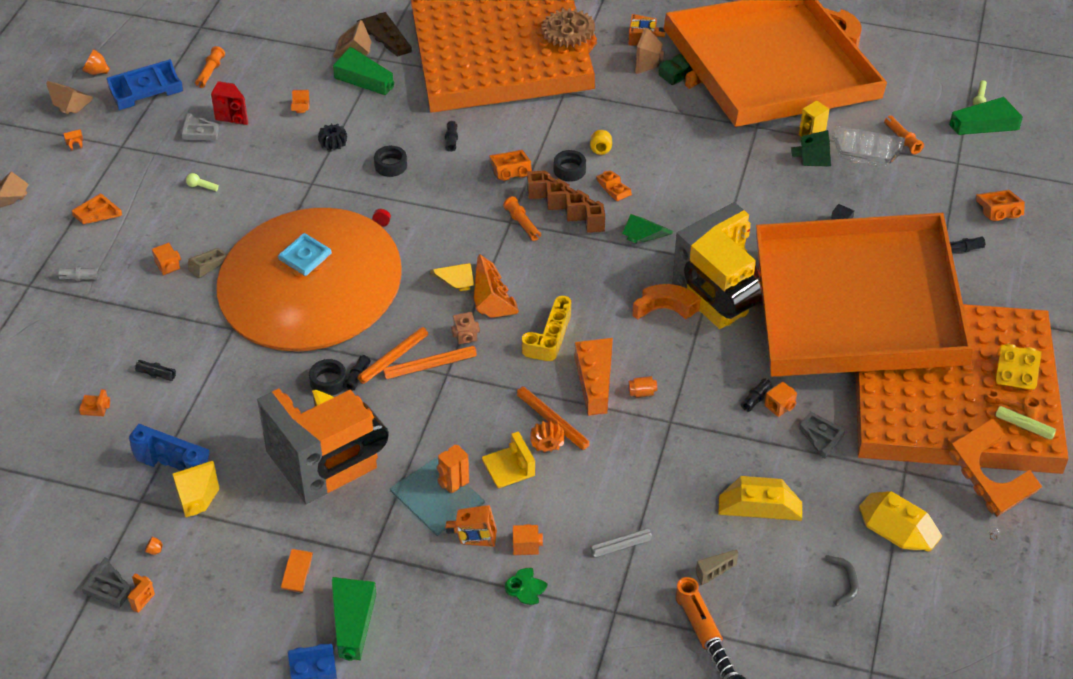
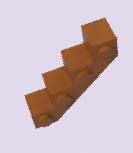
(561, 196)

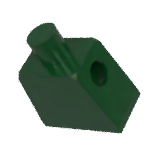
(814, 149)

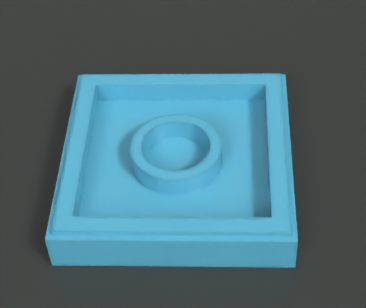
(304, 254)

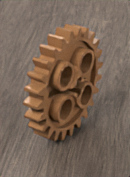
(568, 27)

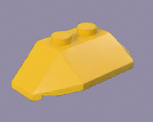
(760, 499)
(899, 521)

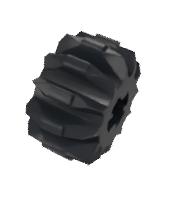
(332, 137)

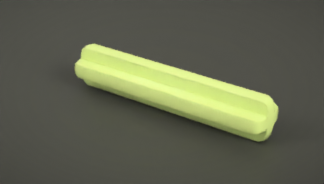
(1026, 422)

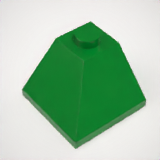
(644, 230)

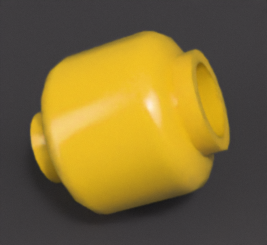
(601, 142)

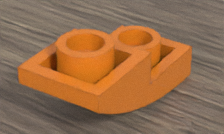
(612, 185)
(297, 570)

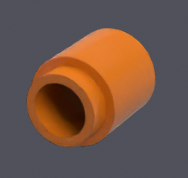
(642, 386)

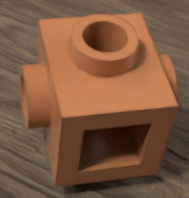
(465, 328)

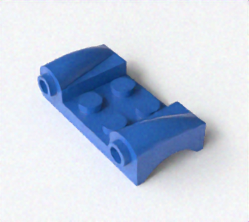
(144, 83)
(155, 446)

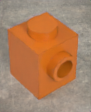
(166, 258)
(781, 399)
(526, 539)

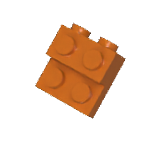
(510, 164)
(1001, 205)

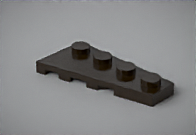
(387, 32)

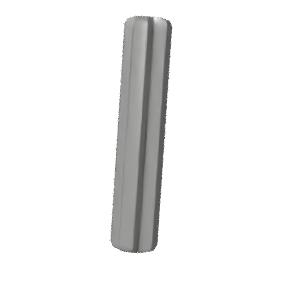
(621, 542)

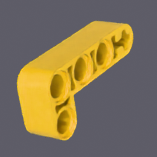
(547, 345)

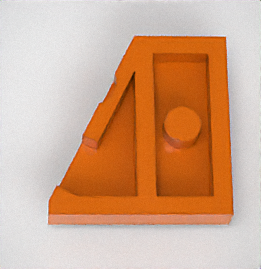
(96, 209)

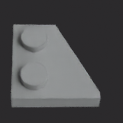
(199, 129)

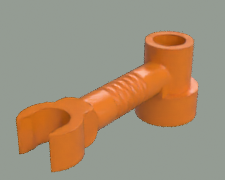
(1030, 406)

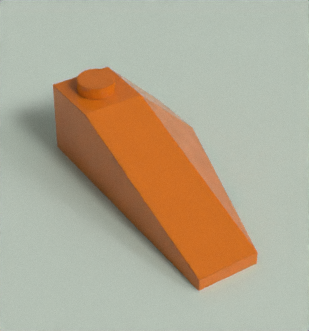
(490, 292)

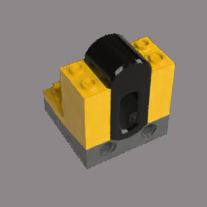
(716, 265)

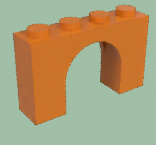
(998, 496)

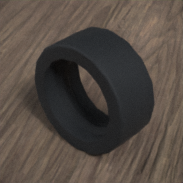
(388, 152)
(568, 174)
(328, 366)

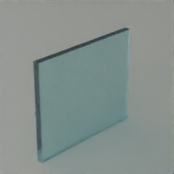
(431, 502)

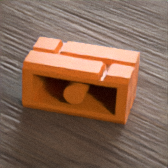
(453, 469)

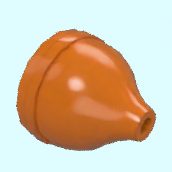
(95, 64)

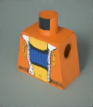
(637, 26)
(474, 526)

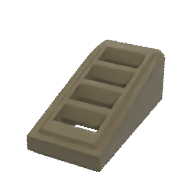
(206, 262)
(713, 566)

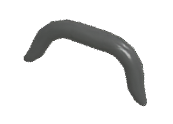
(852, 579)

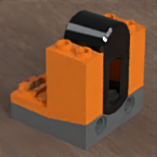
(323, 444)

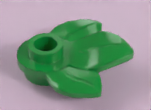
(527, 585)

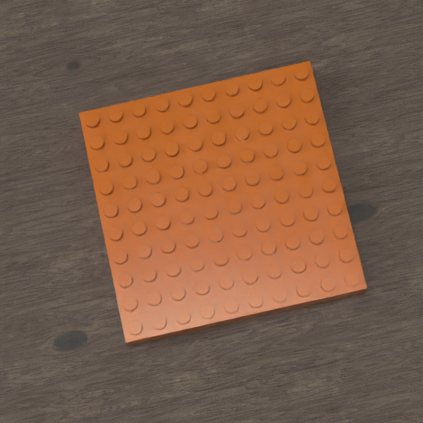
(494, 52)
(772, 58)
(861, 295)
(925, 410)

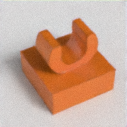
(73, 137)

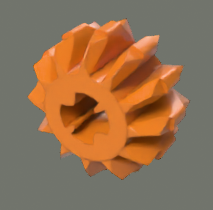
(547, 436)

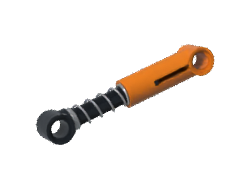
(704, 626)

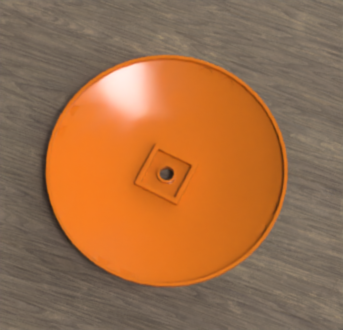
(315, 311)

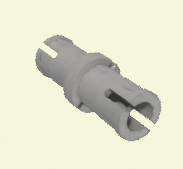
(78, 273)

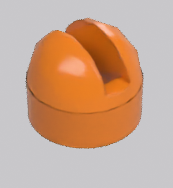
(154, 546)

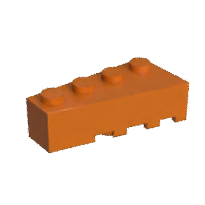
(594, 370)

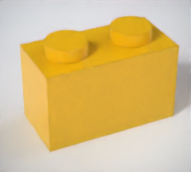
(813, 119)

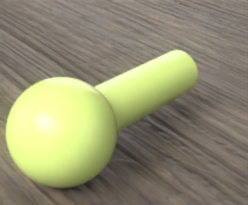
(981, 91)
(193, 180)

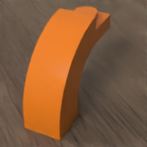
(848, 23)
(667, 296)

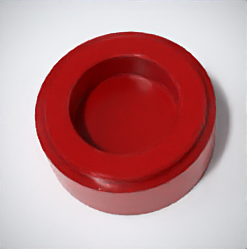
(381, 217)

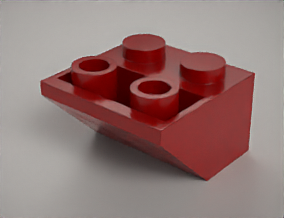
(229, 103)

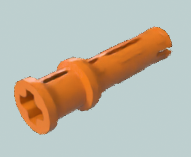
(212, 62)
(910, 138)
(518, 213)

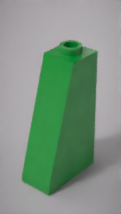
(363, 72)
(986, 117)
(353, 612)

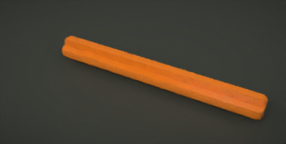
(392, 355)
(429, 362)
(548, 414)

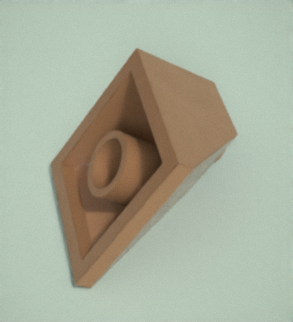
(354, 37)
(648, 52)
(67, 98)
(12, 189)

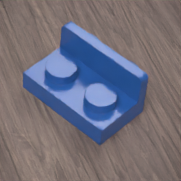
(312, 662)

